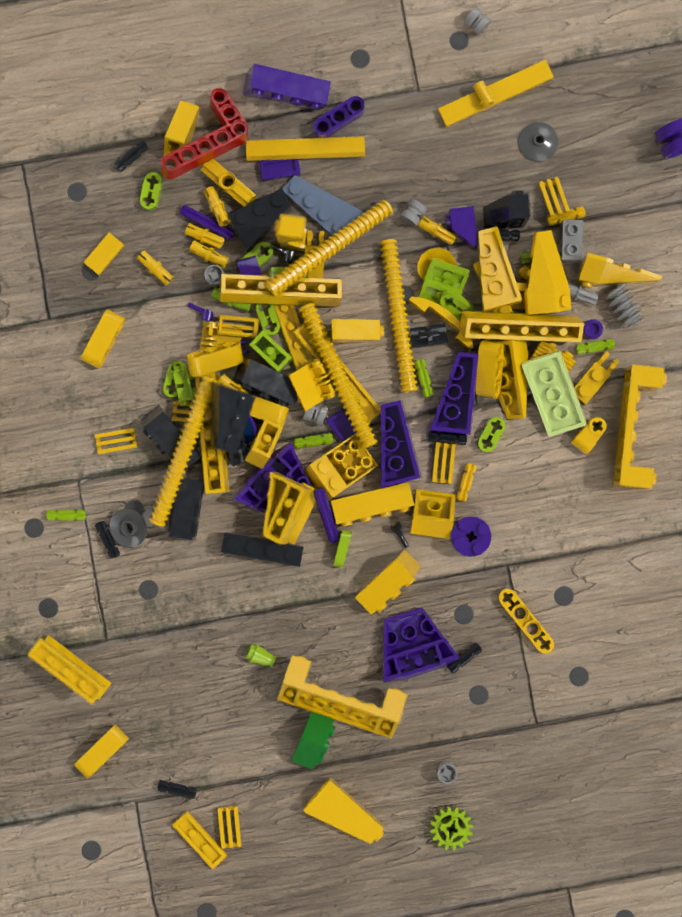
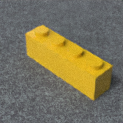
(371, 503)

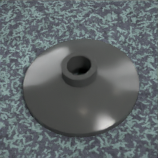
(538, 151)
(123, 533)

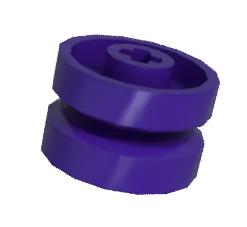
(673, 135)

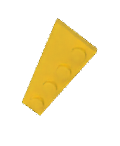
(496, 274)

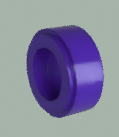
(592, 329)

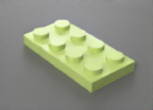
(554, 393)

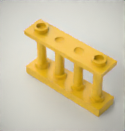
(69, 669)

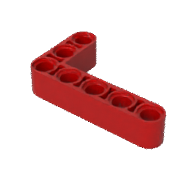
(209, 141)

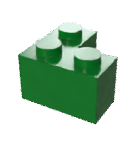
(314, 741)

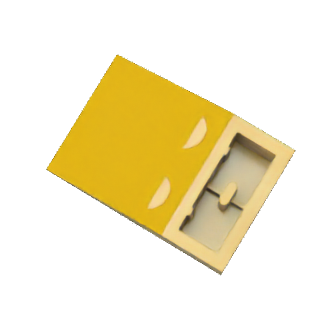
(341, 467)

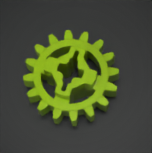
(443, 824)

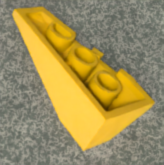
(601, 271)
(548, 284)
(514, 382)

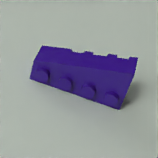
(286, 87)
(458, 398)
(397, 447)

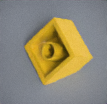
(433, 514)

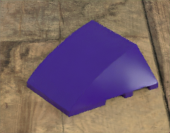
(256, 486)
(413, 646)

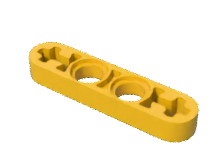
(526, 620)

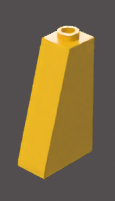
(342, 811)

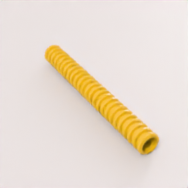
(328, 248)
(398, 315)
(337, 374)
(182, 452)

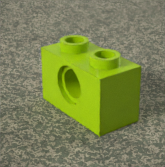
(270, 351)

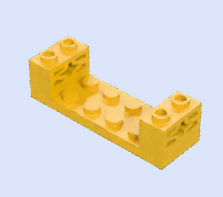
(635, 378)
(339, 707)

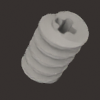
(624, 306)

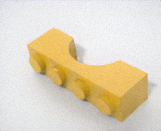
(291, 232)

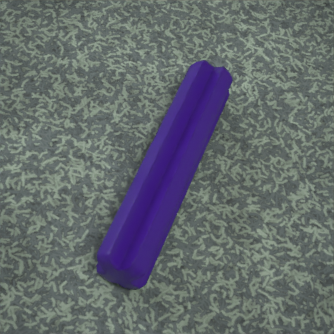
(206, 222)
(326, 515)

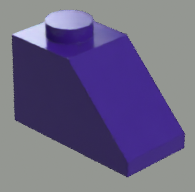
(463, 225)

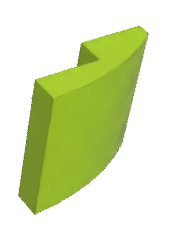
(441, 277)

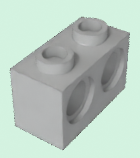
(571, 241)

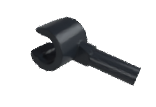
(289, 256)
(399, 533)

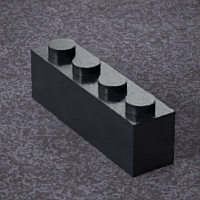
(262, 549)

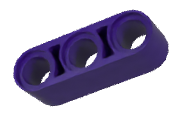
(344, 109)

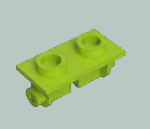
(187, 392)

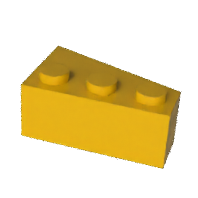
(284, 507)
(388, 583)

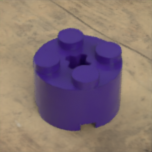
(480, 530)

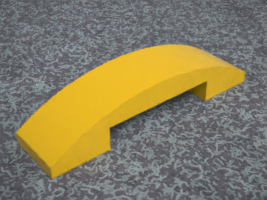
(423, 304)

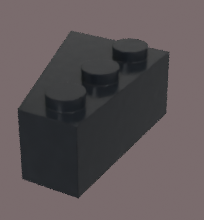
(508, 212)
(260, 217)
(266, 381)
(229, 416)
(165, 433)
(186, 510)

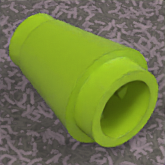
(260, 656)

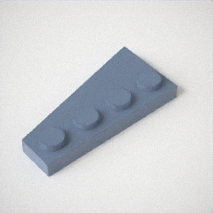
(321, 206)

